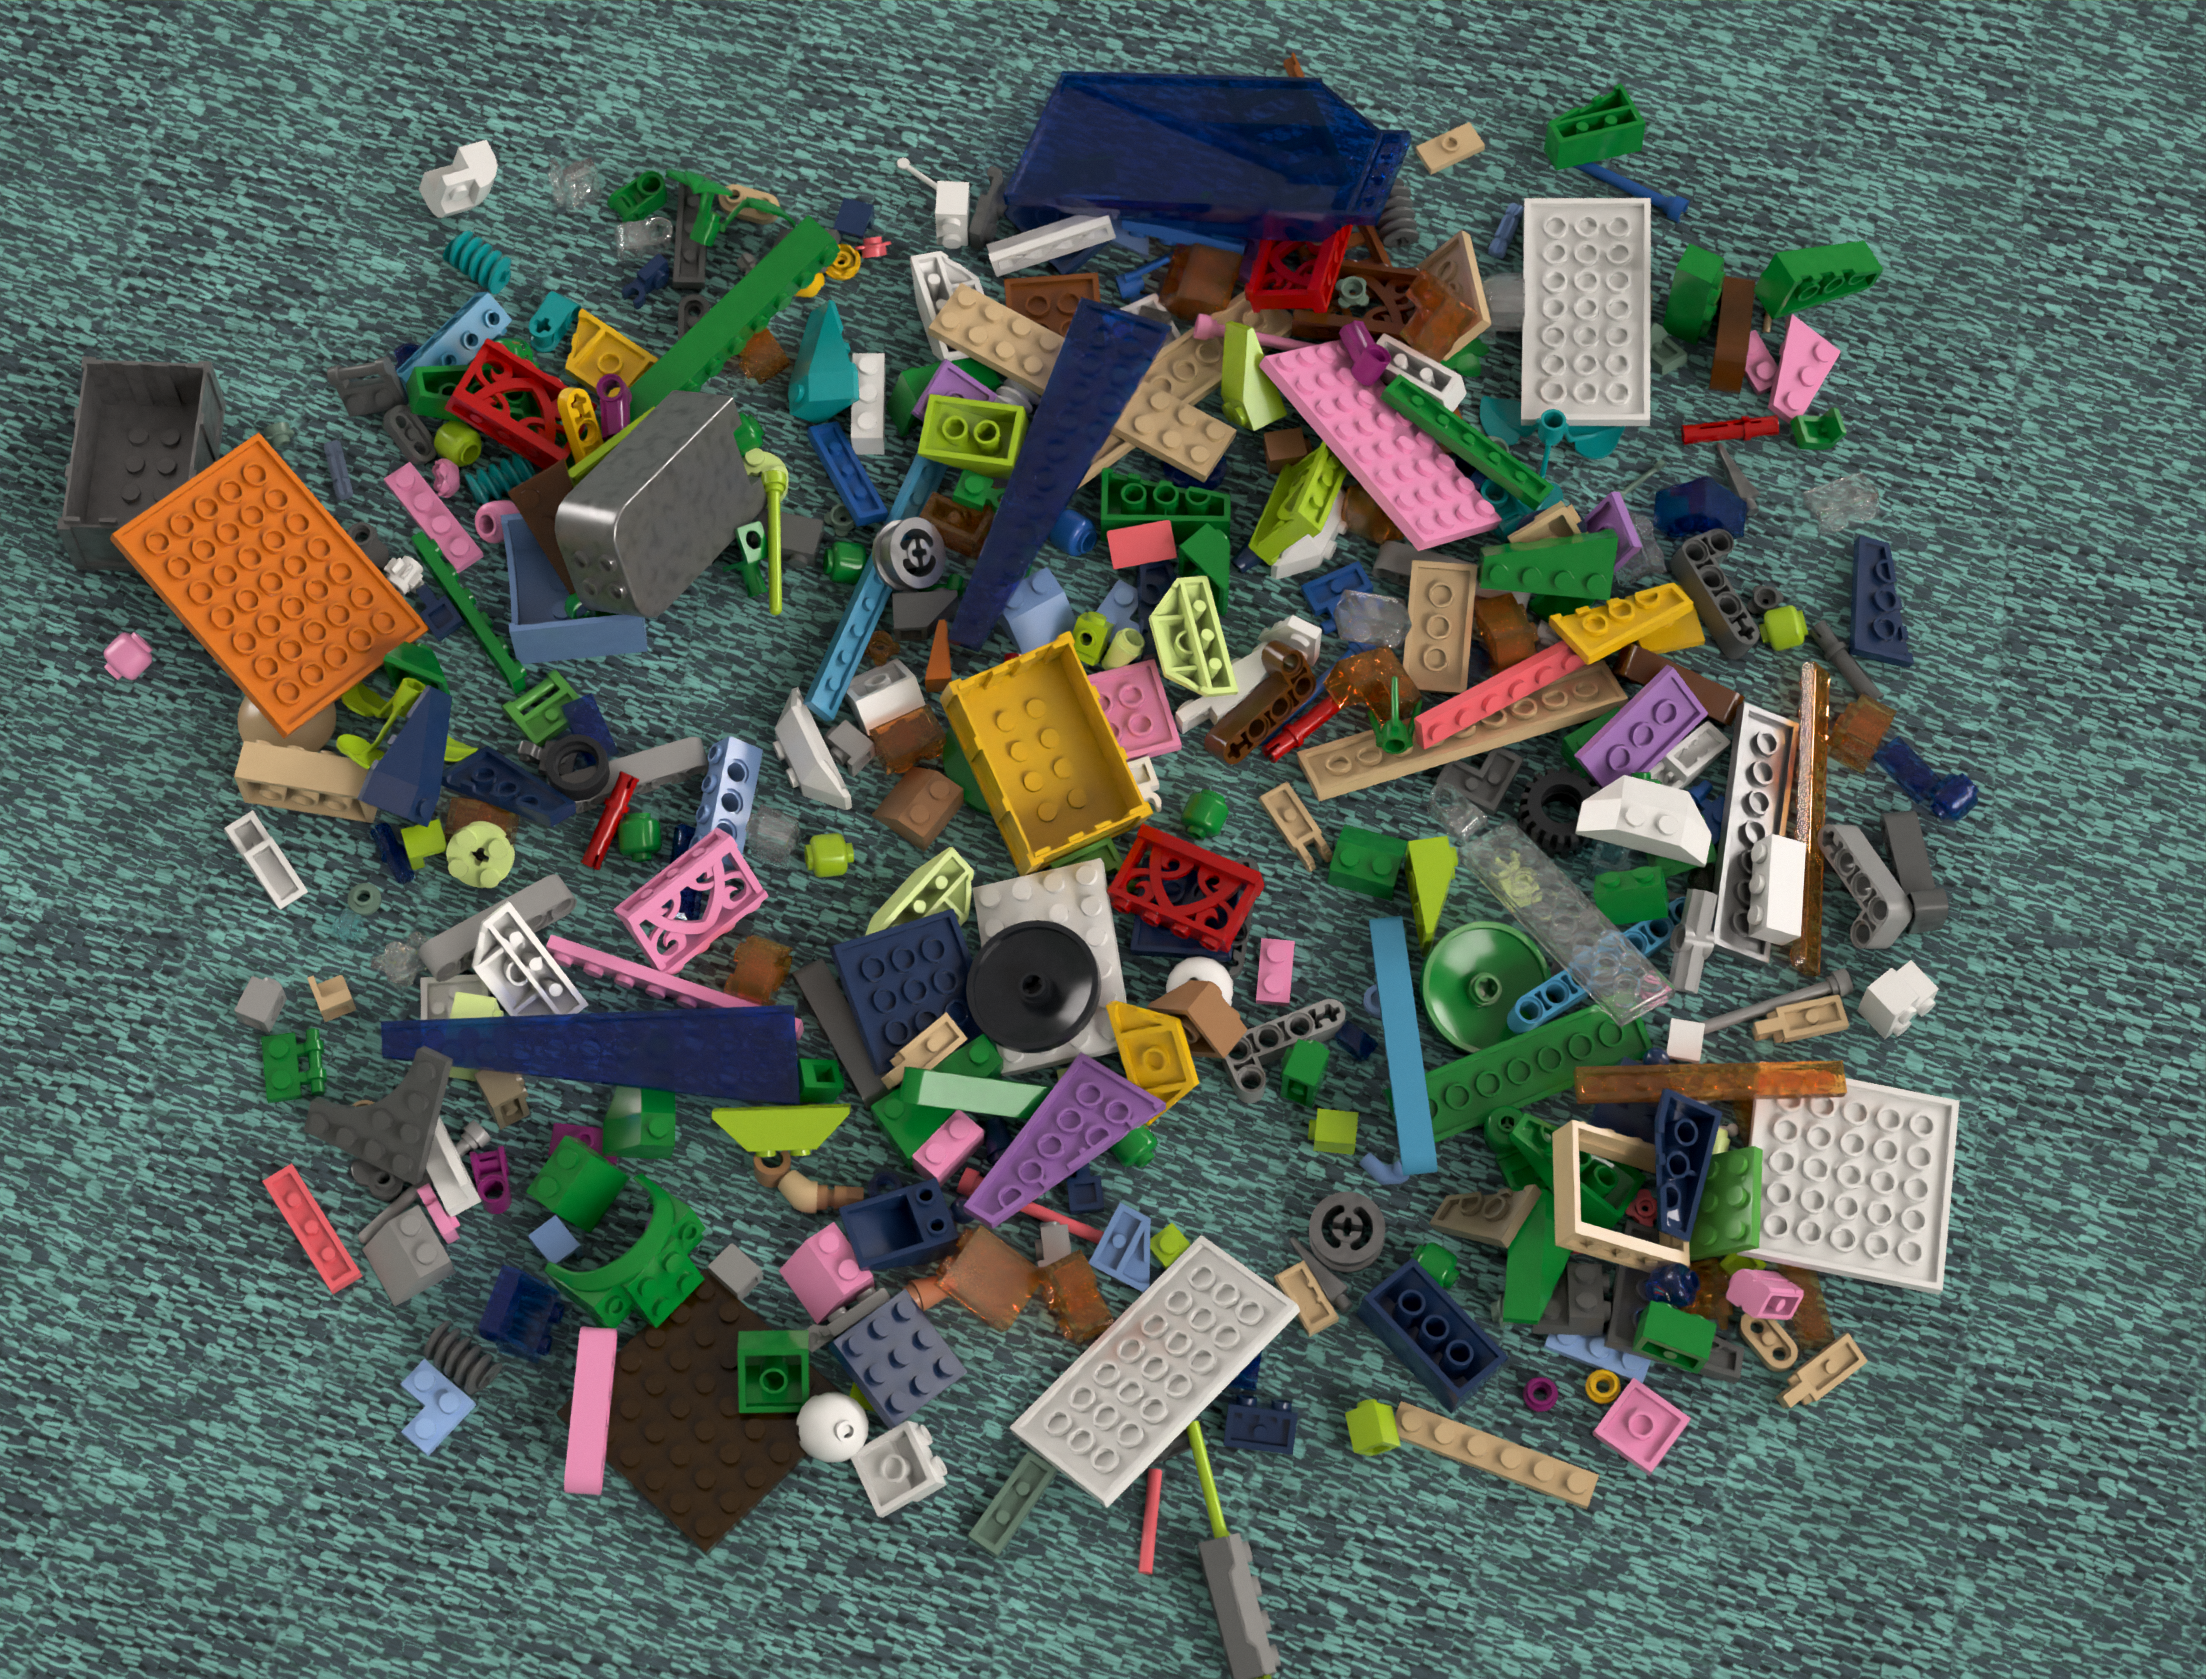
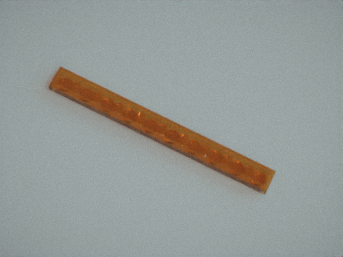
(1810, 807)

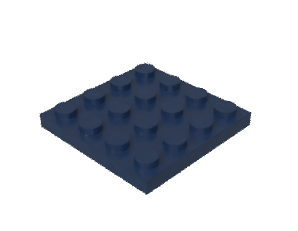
(905, 982)

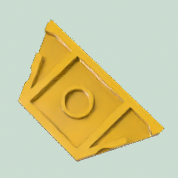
(604, 351)
(1153, 1052)

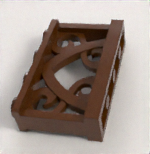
(1381, 282)

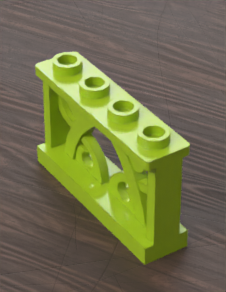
(1298, 503)

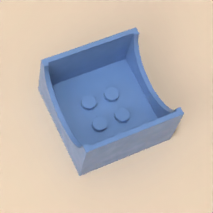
(538, 617)

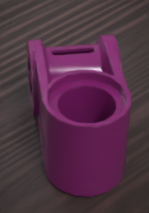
(491, 1174)

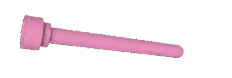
(1208, 328)

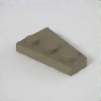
(1486, 1218)

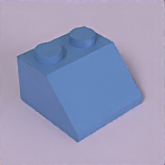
(1037, 612)

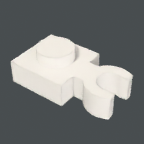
(1146, 780)

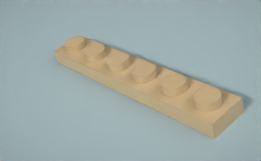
(1495, 1455)

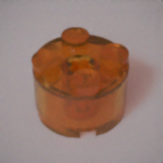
(1367, 518)
(760, 970)

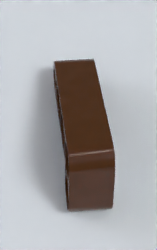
(1732, 335)
(1643, 665)
(1266, 707)

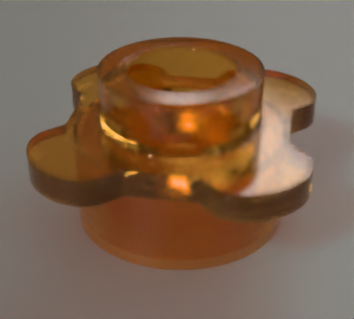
(883, 639)

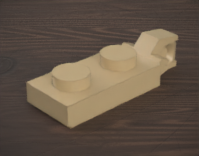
(1802, 1020)
(926, 1049)
(1822, 1372)

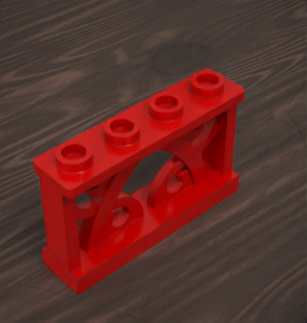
(1310, 290)
(517, 376)
(1169, 848)

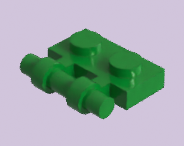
(282, 1068)

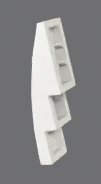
(1691, 757)

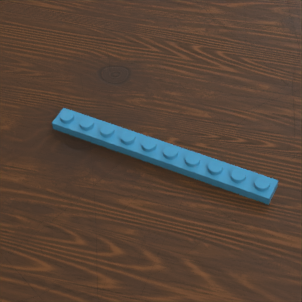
(868, 599)

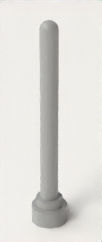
(1836, 984)
(472, 1138)

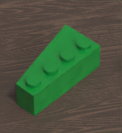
(1816, 276)
(1694, 294)
(432, 387)
(1137, 501)
(1558, 566)
(911, 1125)

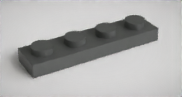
(689, 255)

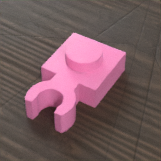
(442, 1219)

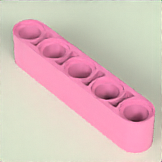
(590, 1410)

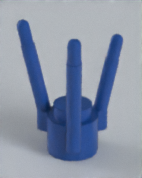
(1131, 283)

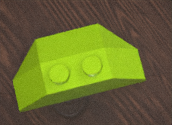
(781, 1127)

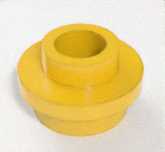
(1608, 1377)

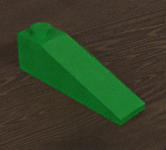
(640, 1124)
(1604, 1183)
(1533, 1264)

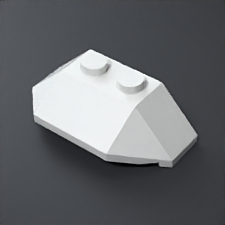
(934, 283)
(1308, 551)
(808, 756)
(1647, 820)
(521, 969)

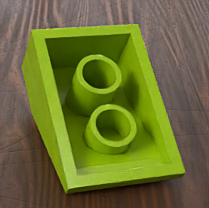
(1245, 388)
(973, 434)
(1428, 873)

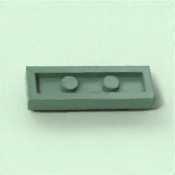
(1012, 1504)

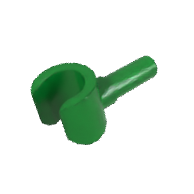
(954, 582)

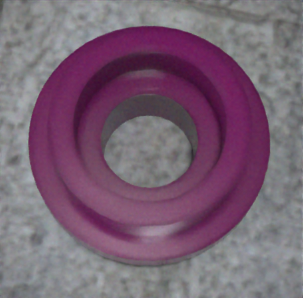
(1547, 1386)

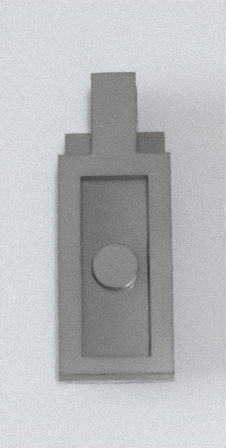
(843, 1319)

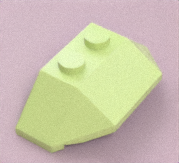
(1192, 639)
(930, 889)

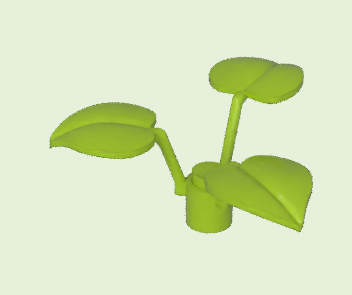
(368, 703)

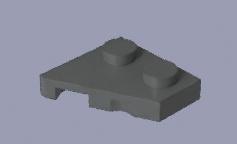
(988, 210)

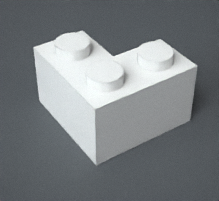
(1897, 998)

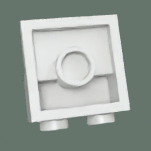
(899, 1468)

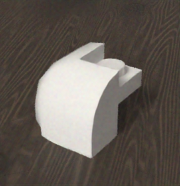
(463, 183)

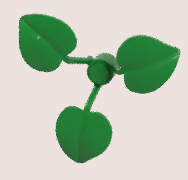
(708, 222)

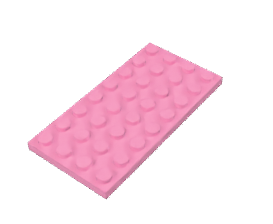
(1381, 447)

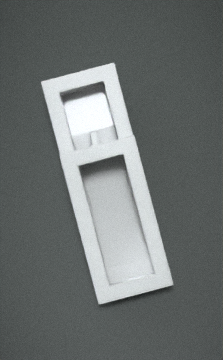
(265, 860)

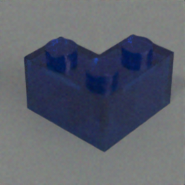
(1699, 507)

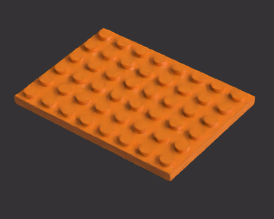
(269, 584)

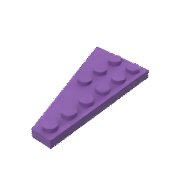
(1071, 1127)

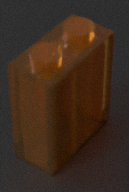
(988, 1278)

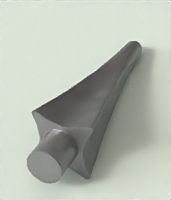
(1738, 482)
(1332, 1286)

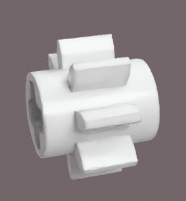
(404, 574)

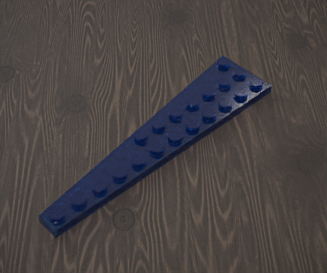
(1082, 402)
(683, 1051)

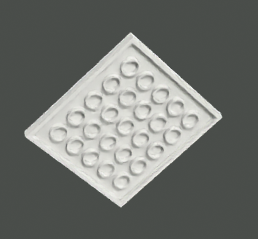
(1858, 1183)

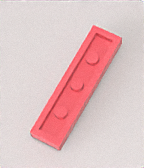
(312, 1228)

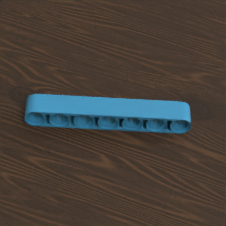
(1569, 993)

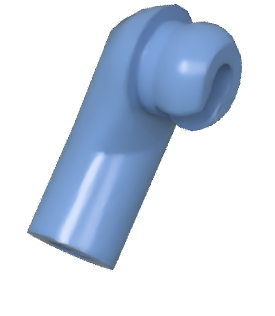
(1383, 1173)

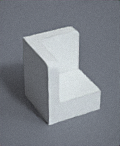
(1685, 1040)

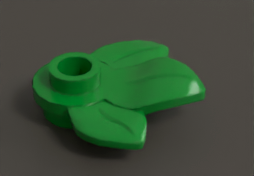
(1466, 360)

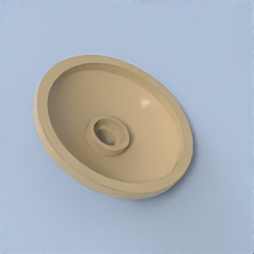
(310, 736)

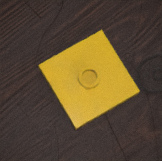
(1676, 635)

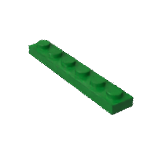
(1467, 442)
(477, 622)

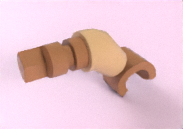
(802, 1192)

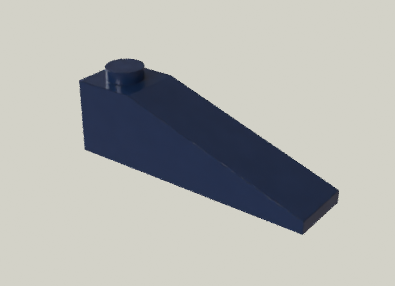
(412, 769)
(1683, 1154)

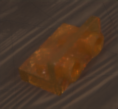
(1711, 1297)

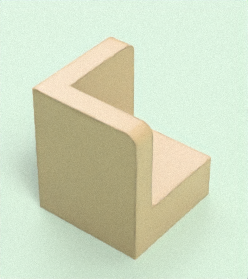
(332, 997)

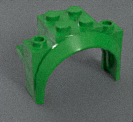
(649, 1276)

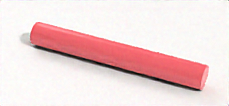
(1150, 1521)

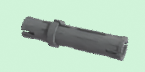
(1846, 664)

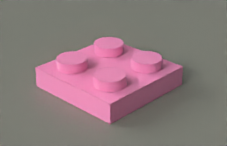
(1641, 1426)

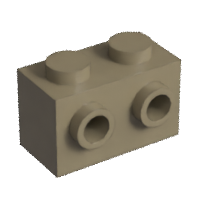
(503, 1096)

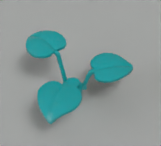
(1503, 420)

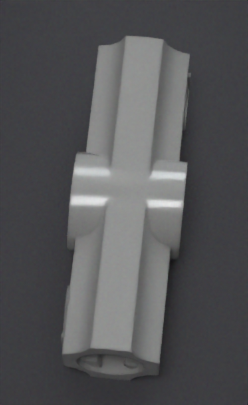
(1692, 940)

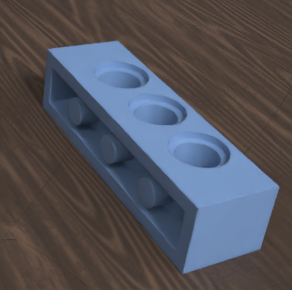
(736, 793)

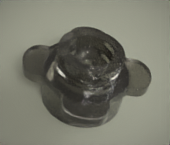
(1701, 878)

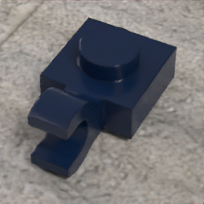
(649, 277)
(440, 613)
(1085, 1192)

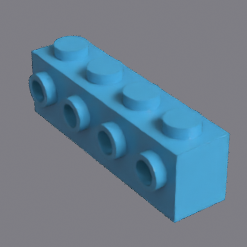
(460, 336)

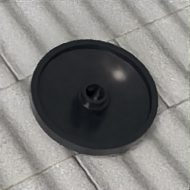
(1033, 986)

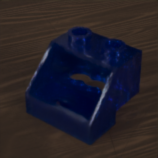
(521, 1315)

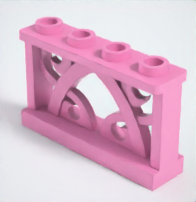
(719, 914)

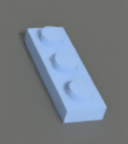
(1591, 1351)

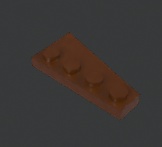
(538, 504)

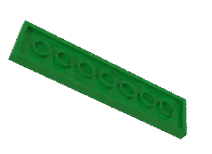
(1526, 1068)

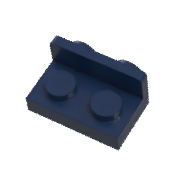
(1261, 1424)

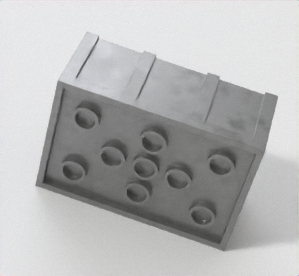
(134, 443)

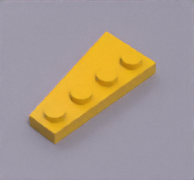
(1610, 627)

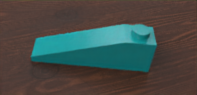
(822, 375)

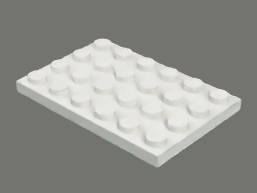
(1078, 901)

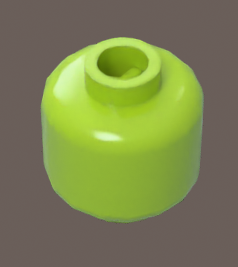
(458, 443)
(1783, 628)
(828, 855)

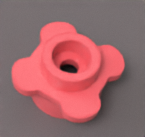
(873, 247)
(1635, 1208)

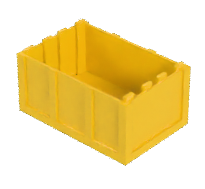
(1044, 755)

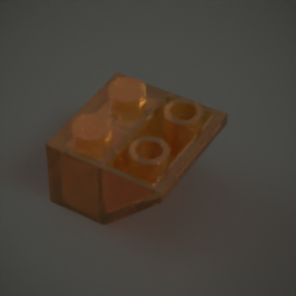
(1199, 281)

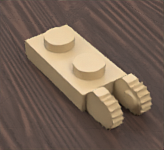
(1295, 824)

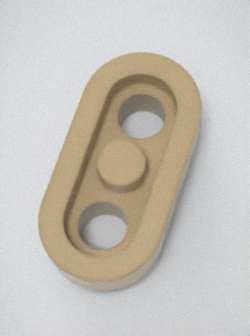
(749, 214)
(1770, 1339)

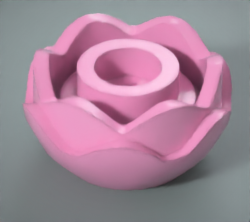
(446, 478)

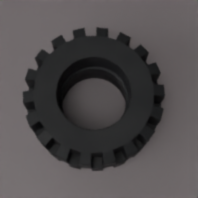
(1550, 788)

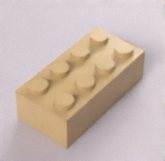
(302, 781)

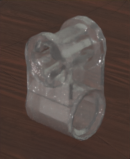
(641, 239)
(1458, 819)

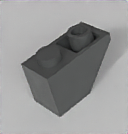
(918, 612)

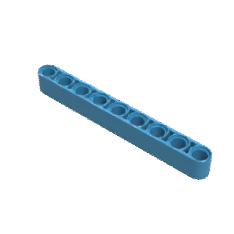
(1402, 1046)

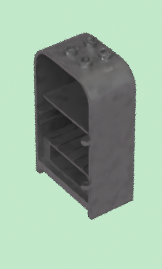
(658, 507)

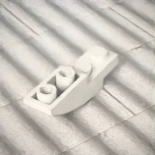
(1248, 675)

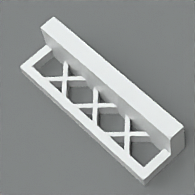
(1048, 242)
(450, 1173)

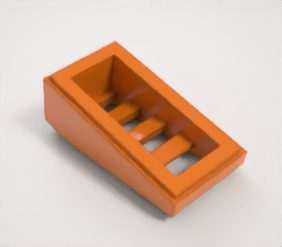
(939, 666)

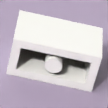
(952, 214)

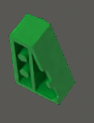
(1596, 132)
(915, 380)

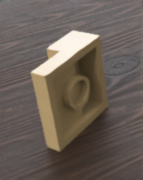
(1553, 522)

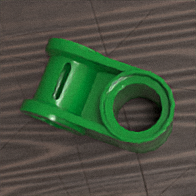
(636, 199)

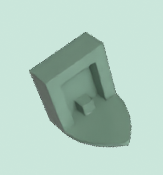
(1664, 353)

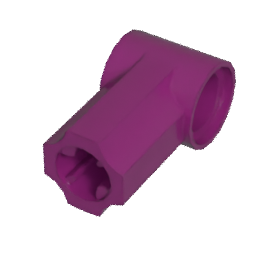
(1368, 358)
(614, 410)

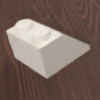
(883, 694)

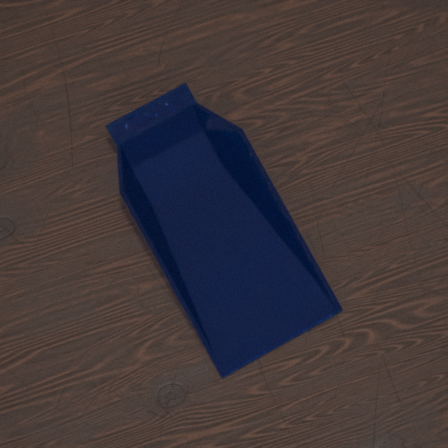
(1208, 155)

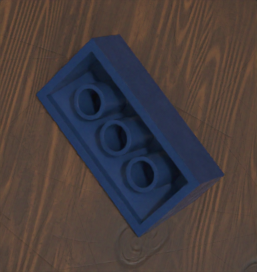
(1431, 1335)

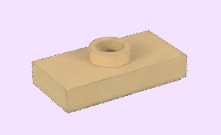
(1450, 148)
(1302, 1288)

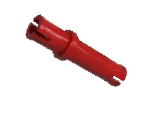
(1741, 428)
(1294, 734)
(608, 823)

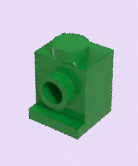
(819, 1080)

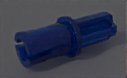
(392, 853)

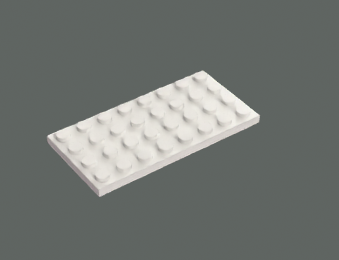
(1587, 310)
(1154, 1370)

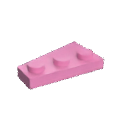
(1801, 370)

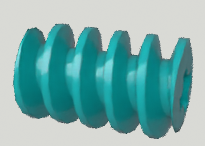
(478, 261)
(498, 480)

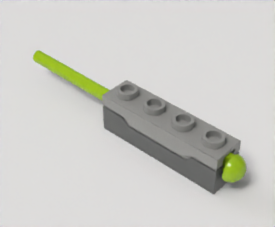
(1230, 1584)

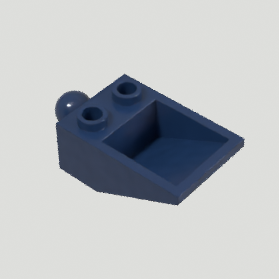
(1632, 1118)
(900, 1227)

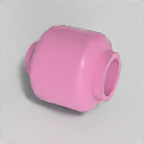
(489, 520)
(127, 656)

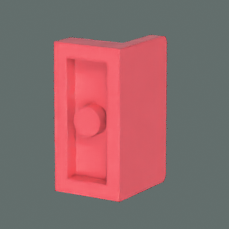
(1141, 544)

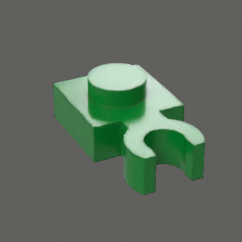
(977, 491)

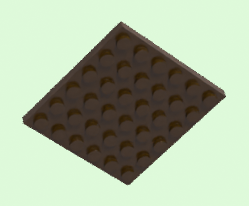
(680, 1424)

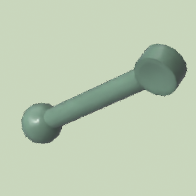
(1656, 468)

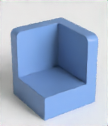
(554, 1241)

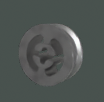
(894, 556)
(1348, 1206)

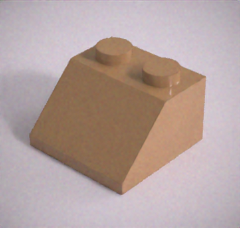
(920, 806)
(1206, 1017)

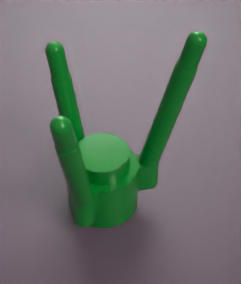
(1394, 735)

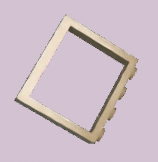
(1591, 1239)

